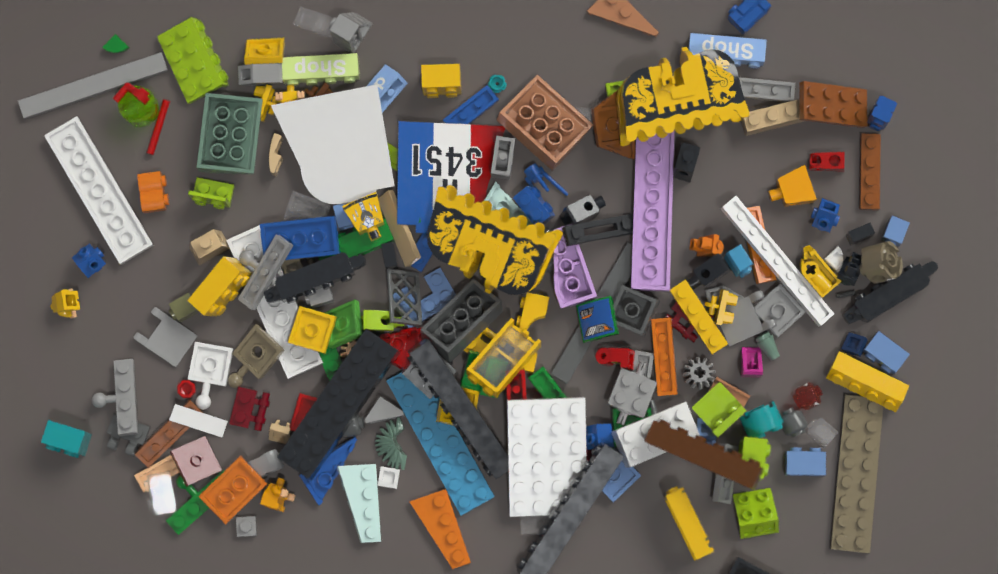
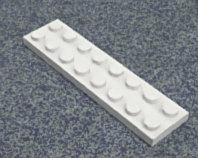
(98, 190)
(276, 316)

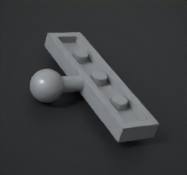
(264, 270)
(125, 397)

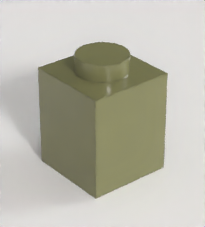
(182, 309)

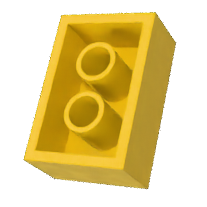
(220, 287)

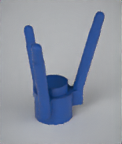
(536, 174)

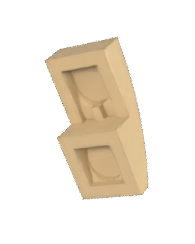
(274, 159)

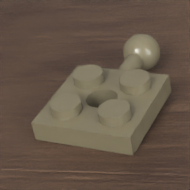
(246, 355)

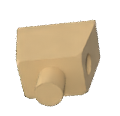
(208, 246)

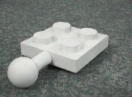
(210, 366)

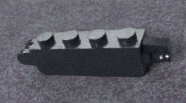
(314, 277)
(890, 294)

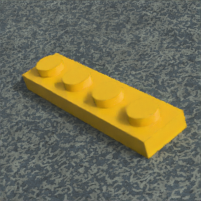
(698, 317)

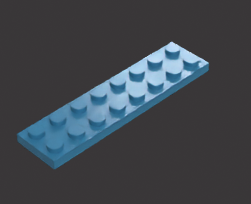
(443, 446)

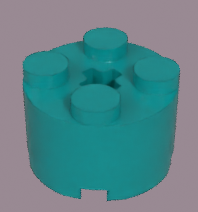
(762, 420)

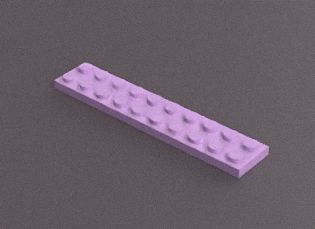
(652, 214)

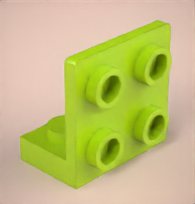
(212, 192)
(719, 409)
(756, 513)

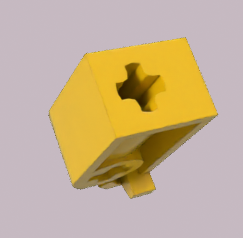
(823, 278)

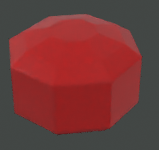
(186, 389)

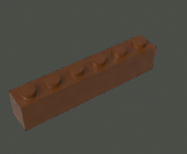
(703, 454)

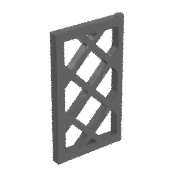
(415, 290)

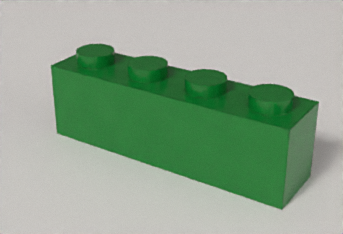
(356, 244)

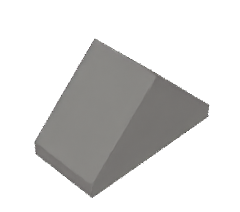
(382, 412)

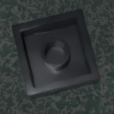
(860, 234)
(389, 255)

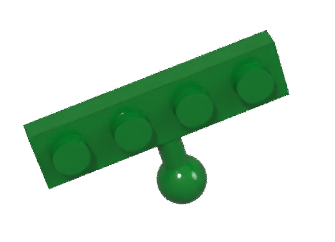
(191, 509)

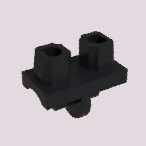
(850, 269)

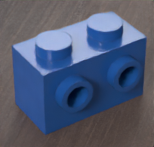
(533, 205)

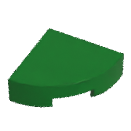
(115, 45)

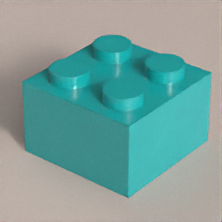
(63, 437)

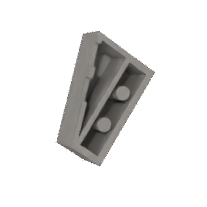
(349, 30)

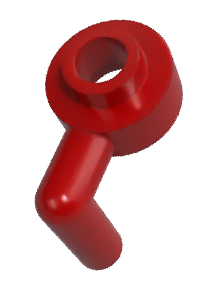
(140, 94)

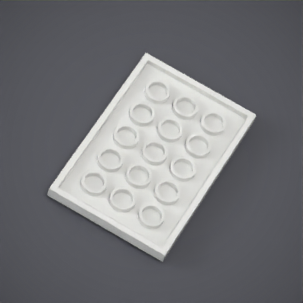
(543, 452)

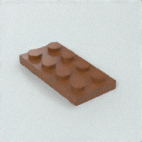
(832, 104)

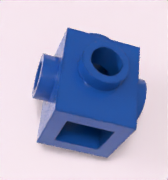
(825, 215)
(89, 260)

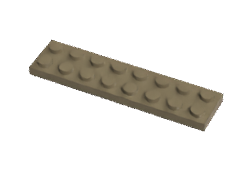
(856, 475)

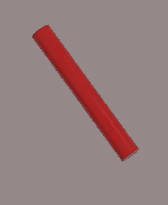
(158, 127)

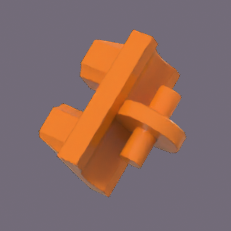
(707, 245)

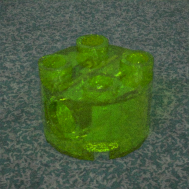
(137, 113)

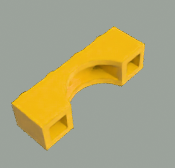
(534, 308)

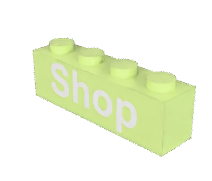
(320, 69)

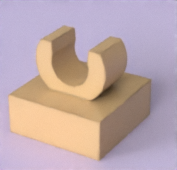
(279, 433)

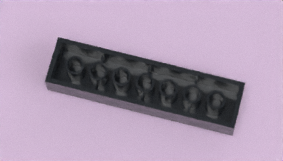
(338, 404)

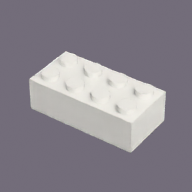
(631, 437)

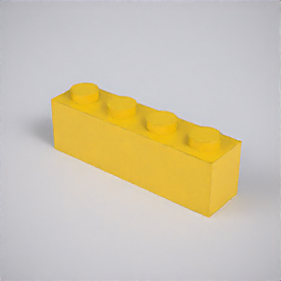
(867, 382)

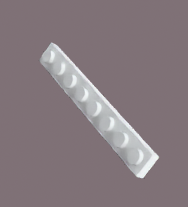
(777, 261)

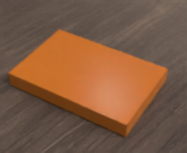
(233, 490)

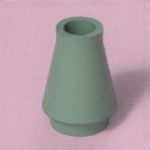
(767, 345)

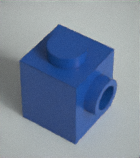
(597, 433)

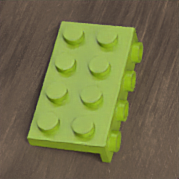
(193, 59)

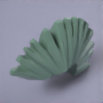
(391, 446)

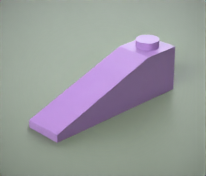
(571, 275)

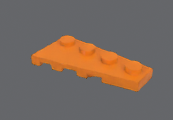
(440, 521)

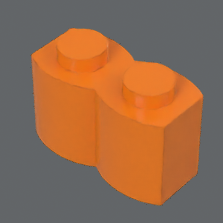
(152, 192)

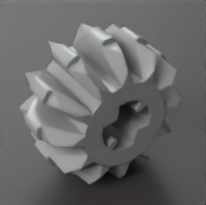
(703, 368)

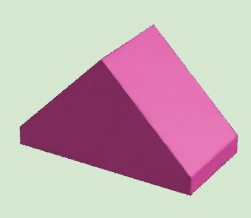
(751, 362)

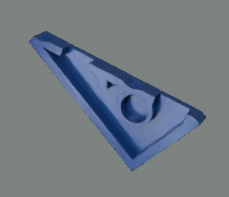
(328, 472)

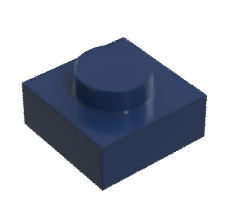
(854, 344)

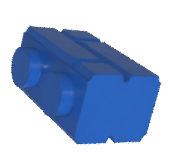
(748, 14)
(881, 113)

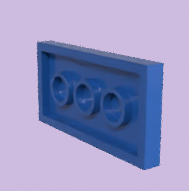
(309, 236)

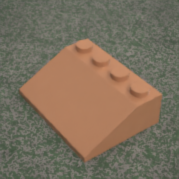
(544, 122)

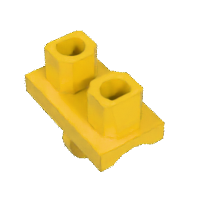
(265, 93)
(720, 315)

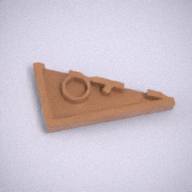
(622, 14)

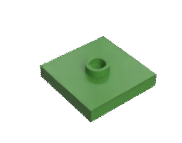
(347, 325)

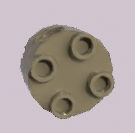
(881, 262)

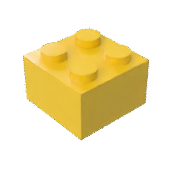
(441, 80)

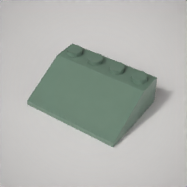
(229, 134)

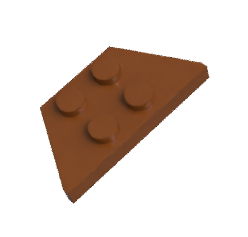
(607, 128)

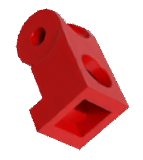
(827, 161)
(613, 356)

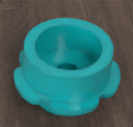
(492, 84)

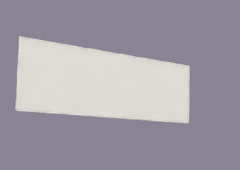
(198, 420)

